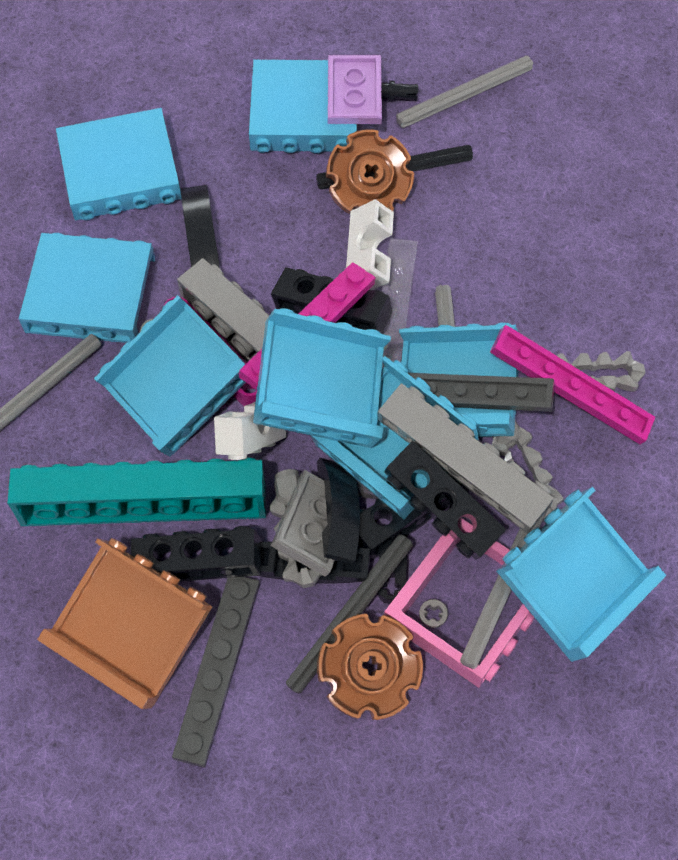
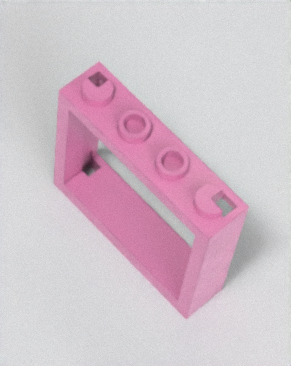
(433, 644)

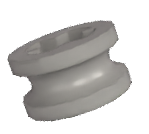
(433, 604)

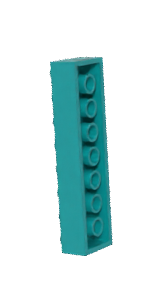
(137, 492)

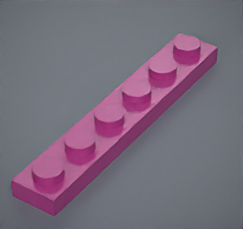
(329, 305)
(573, 384)

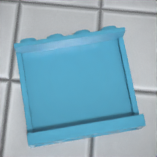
(292, 108)
(118, 164)
(86, 287)
(461, 352)
(173, 375)
(320, 378)
(369, 464)
(578, 576)

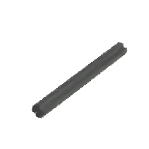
(354, 606)

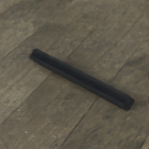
(419, 162)

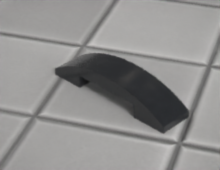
(199, 225)
(343, 512)
(273, 566)

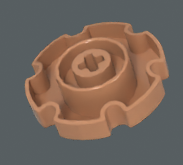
(365, 154)
(384, 689)

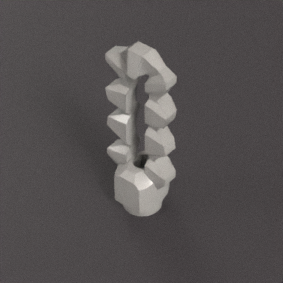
(626, 382)
(532, 458)
(284, 486)

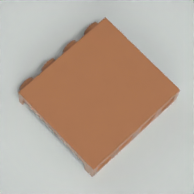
(127, 624)

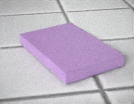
(354, 89)

